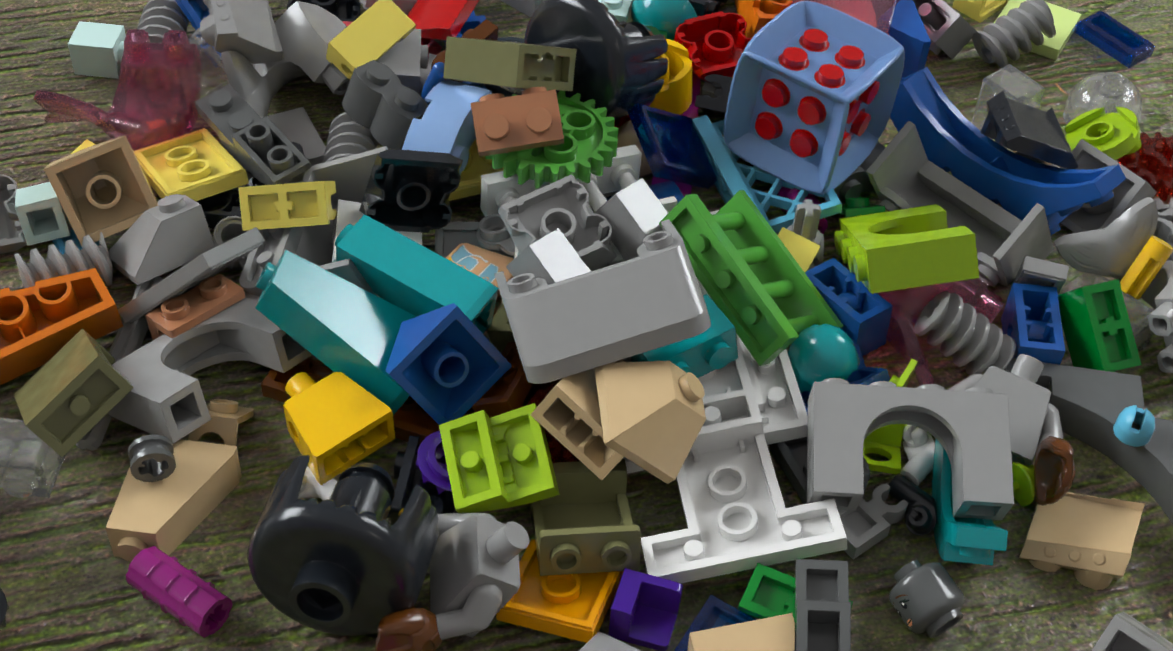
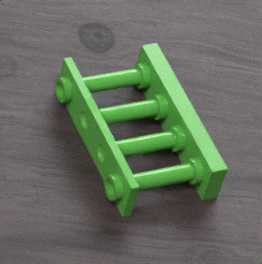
(749, 274)

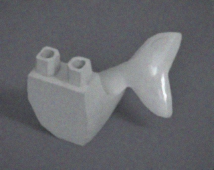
(304, 38)
(1112, 253)

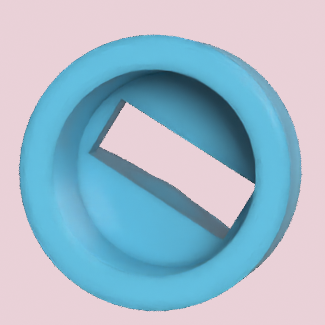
(1131, 436)

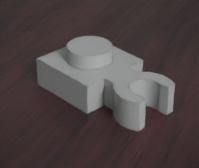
(870, 521)

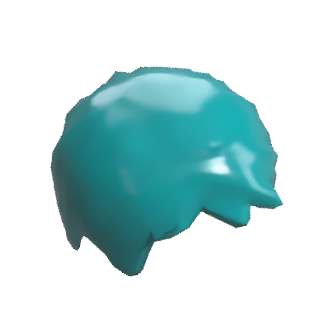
(822, 354)

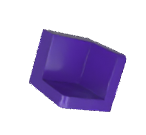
(645, 610)

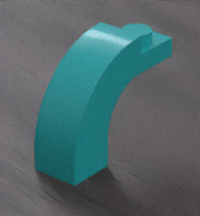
(955, 537)

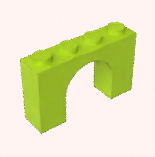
(906, 249)

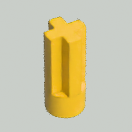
(1146, 267)

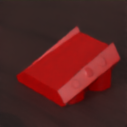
(713, 42)

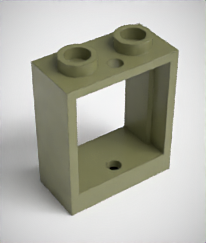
(509, 63)

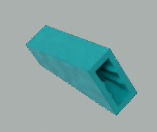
(413, 274)
(335, 322)

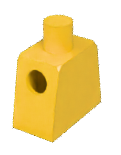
(335, 422)

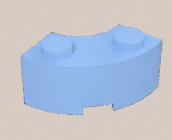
(447, 121)

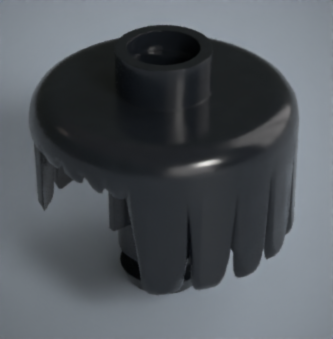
(612, 56)
(340, 559)

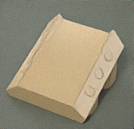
(1083, 536)

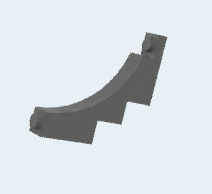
(1088, 410)

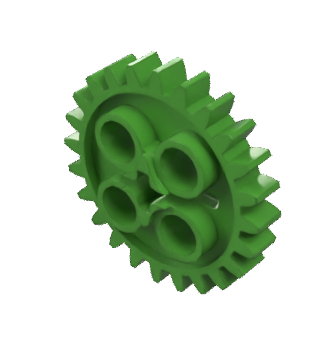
(587, 147)

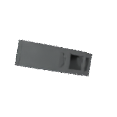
(251, 139)
(822, 606)

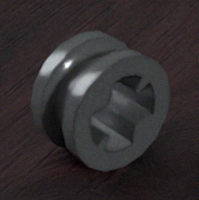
(151, 458)

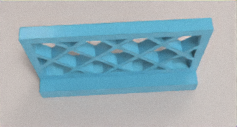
(736, 176)

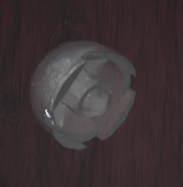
(1101, 91)

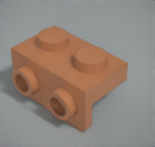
(517, 121)
(194, 306)

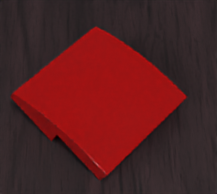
(440, 17)

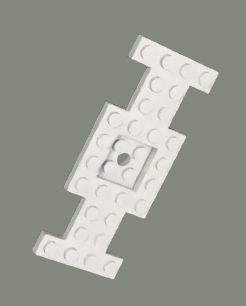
(731, 483)

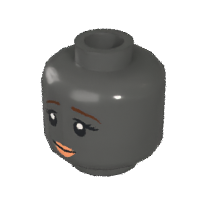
(927, 598)

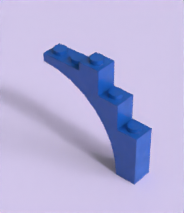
(988, 166)

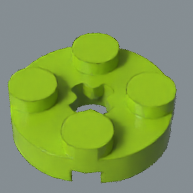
(1111, 134)

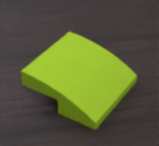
(497, 460)

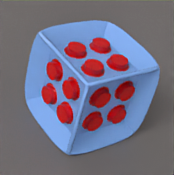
(812, 95)

